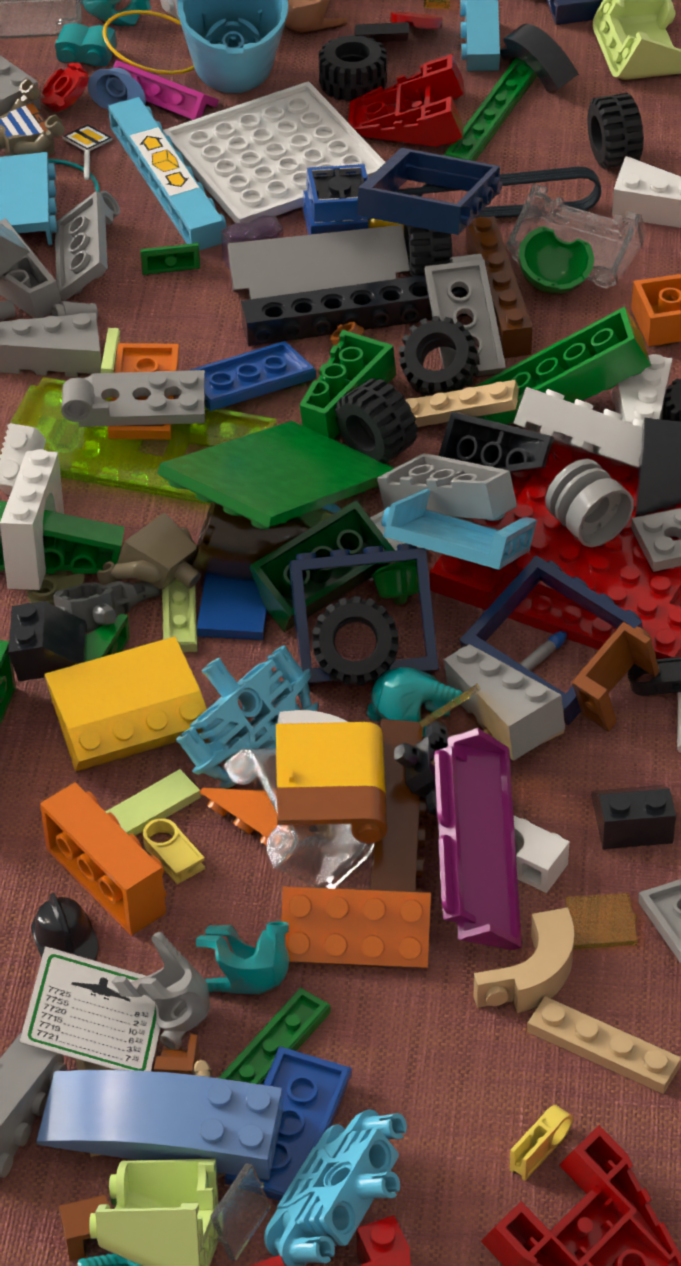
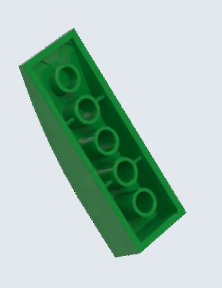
(580, 363)

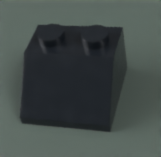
(45, 640)
(634, 816)

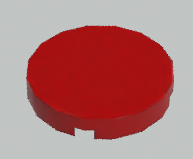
(417, 20)
(65, 87)

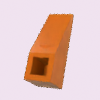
(250, 807)

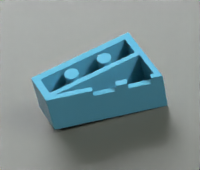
(480, 34)

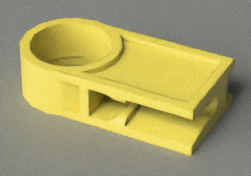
(177, 855)
(540, 1141)

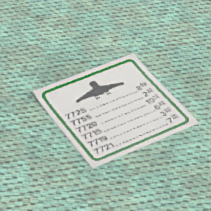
(86, 1018)

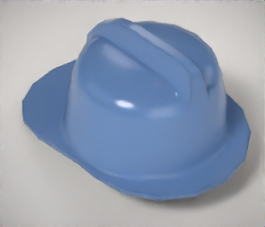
(113, 86)

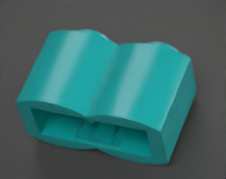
(84, 44)

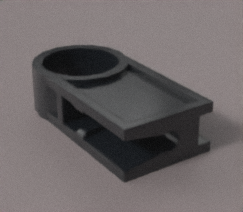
(665, 682)

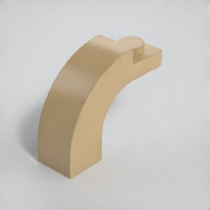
(540, 974)

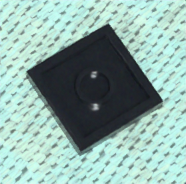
(383, 31)

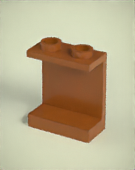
(606, 669)

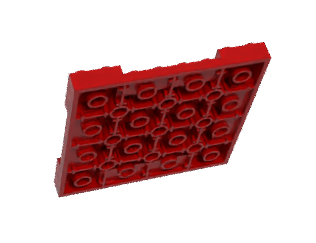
(610, 569)

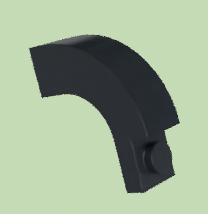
(540, 54)

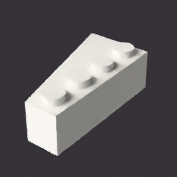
(644, 394)
(581, 426)

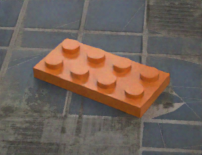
(144, 358)
(357, 926)

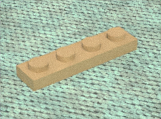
(468, 401)
(604, 1044)

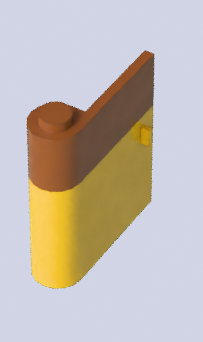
(332, 776)

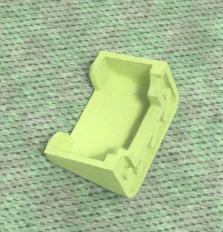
(636, 38)
(160, 1212)

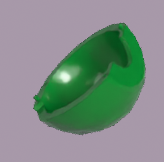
(553, 263)

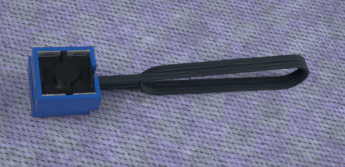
(332, 195)

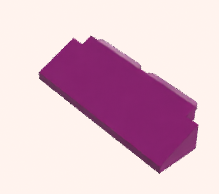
(478, 840)

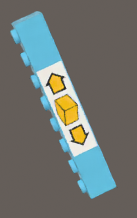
(166, 173)

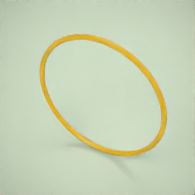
(133, 63)

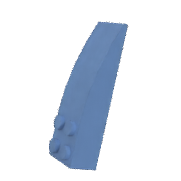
(164, 1117)

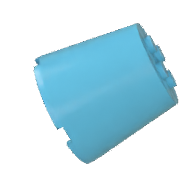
(233, 40)

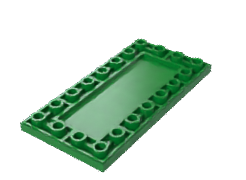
(274, 473)

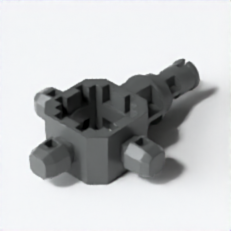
(102, 603)

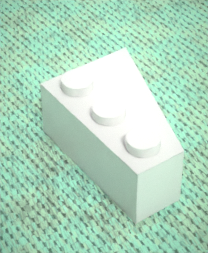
(648, 193)

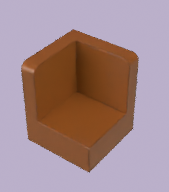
(179, 1060)
(75, 1223)

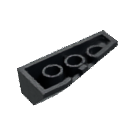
(494, 444)

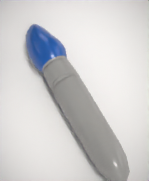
(542, 652)

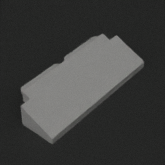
(317, 261)

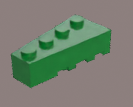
(349, 366)
(75, 543)

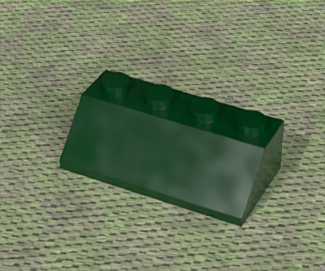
(345, 529)

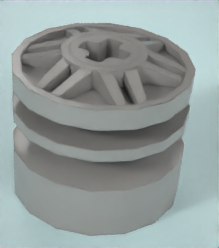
(589, 502)

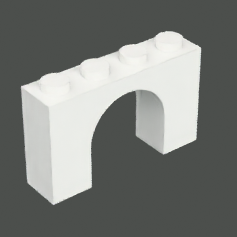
(21, 526)

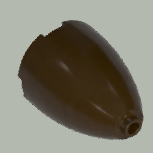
(232, 543)

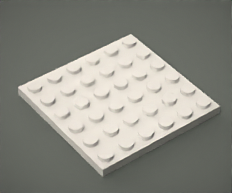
(260, 150)

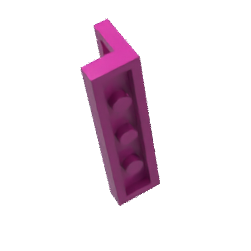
(169, 94)

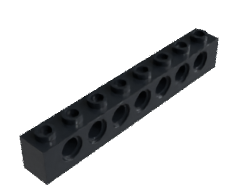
(323, 310)

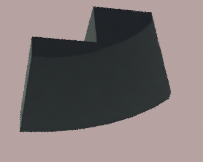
(659, 467)

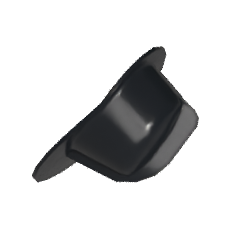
(64, 927)

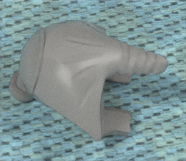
(176, 989)

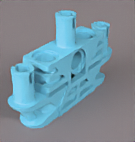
(261, 698)
(336, 1188)

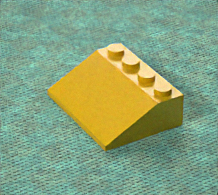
(125, 702)

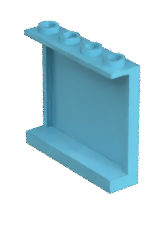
(28, 193)
(415, 525)

